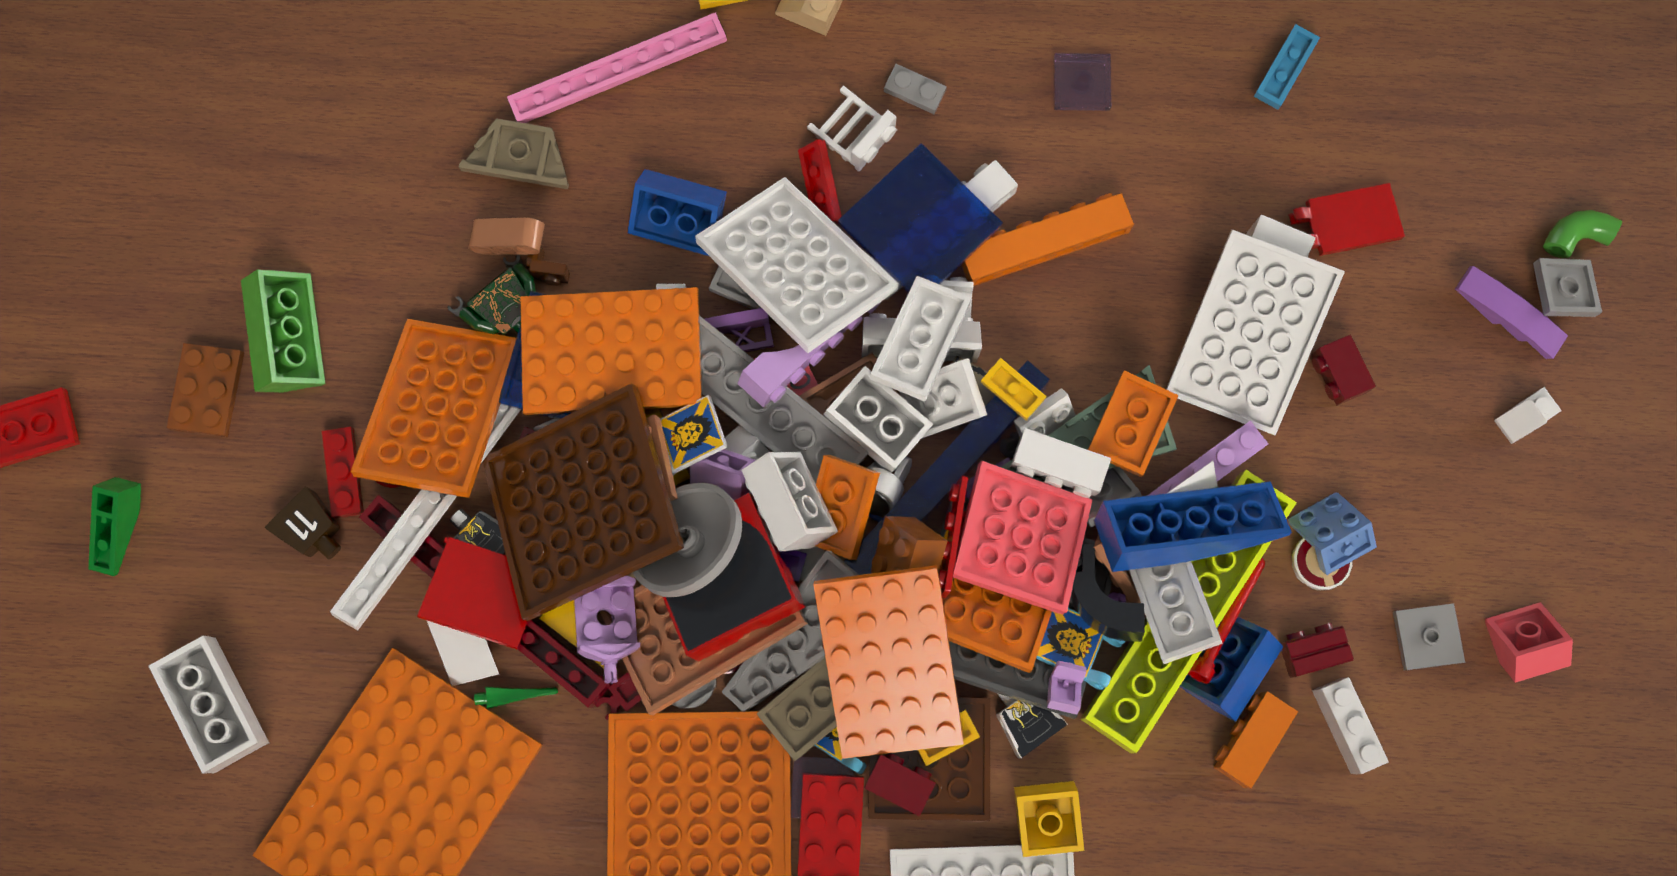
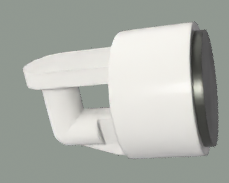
(889, 487)

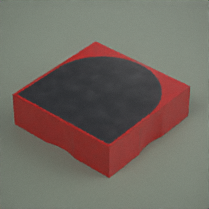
(745, 596)

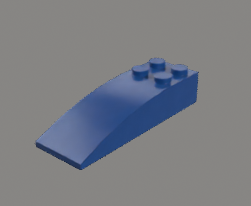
(1188, 525)

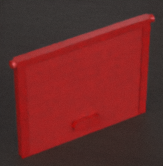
(474, 594)

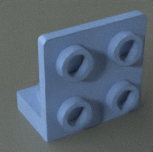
(1335, 532)

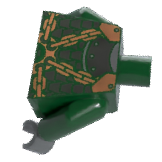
(499, 303)

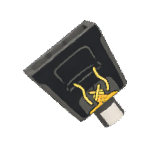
(479, 531)

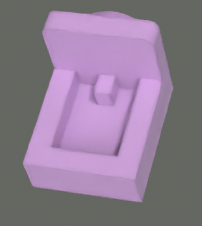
(1065, 687)

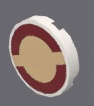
(1308, 571)

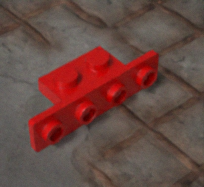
(953, 523)

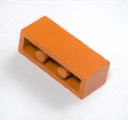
(1254, 739)

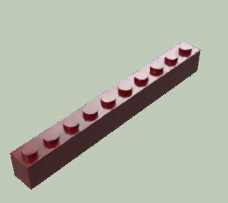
(535, 643)

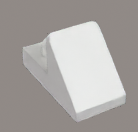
(1527, 415)

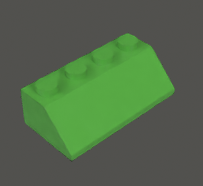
(282, 331)

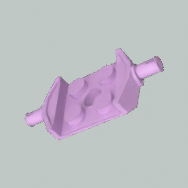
(612, 641)

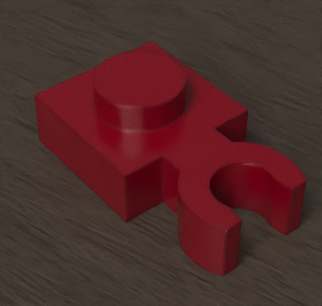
(623, 693)

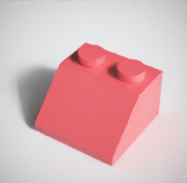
(1529, 642)

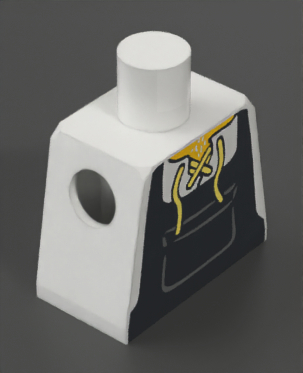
(1027, 725)

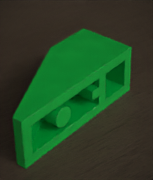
(112, 522)

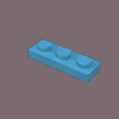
(1286, 67)

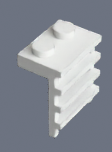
(868, 142)

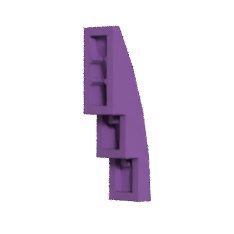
(1511, 311)

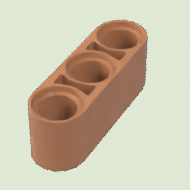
(506, 236)

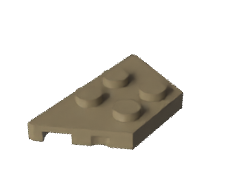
(519, 154)

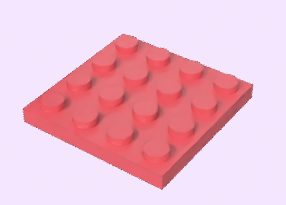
(1022, 538)

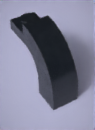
(1107, 616)

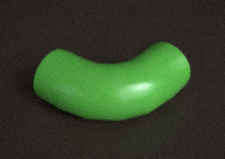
(1579, 226)

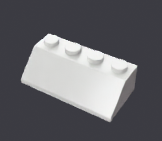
(965, 344)

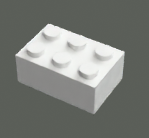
(878, 420)
(789, 501)

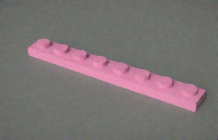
(617, 68)

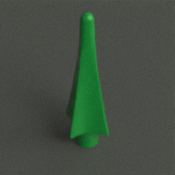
(500, 696)

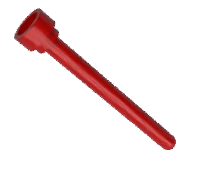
(1204, 667)

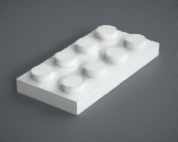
(920, 338)
(1176, 610)

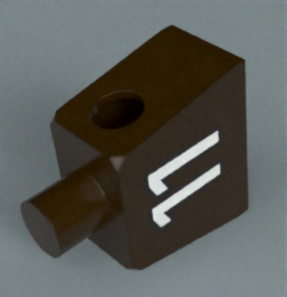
(306, 525)

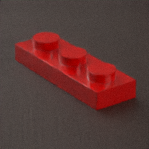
(819, 179)
(342, 486)

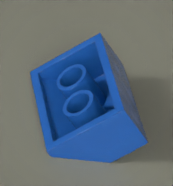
(673, 210)
(1238, 669)

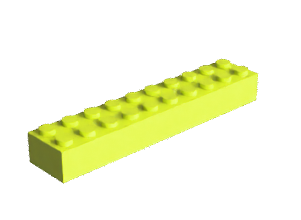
(1140, 680)

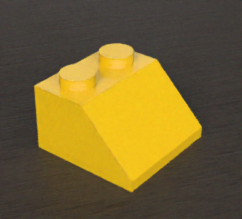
(1049, 818)

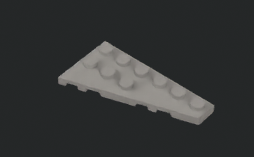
(792, 655)

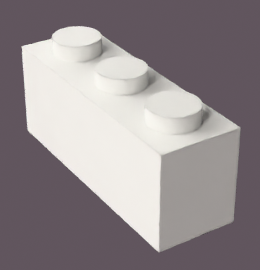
(1060, 463)
(1350, 726)

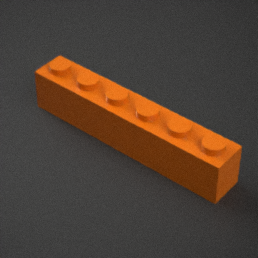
(1049, 238)

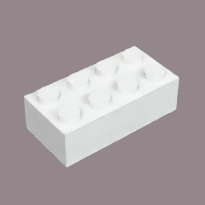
(208, 704)

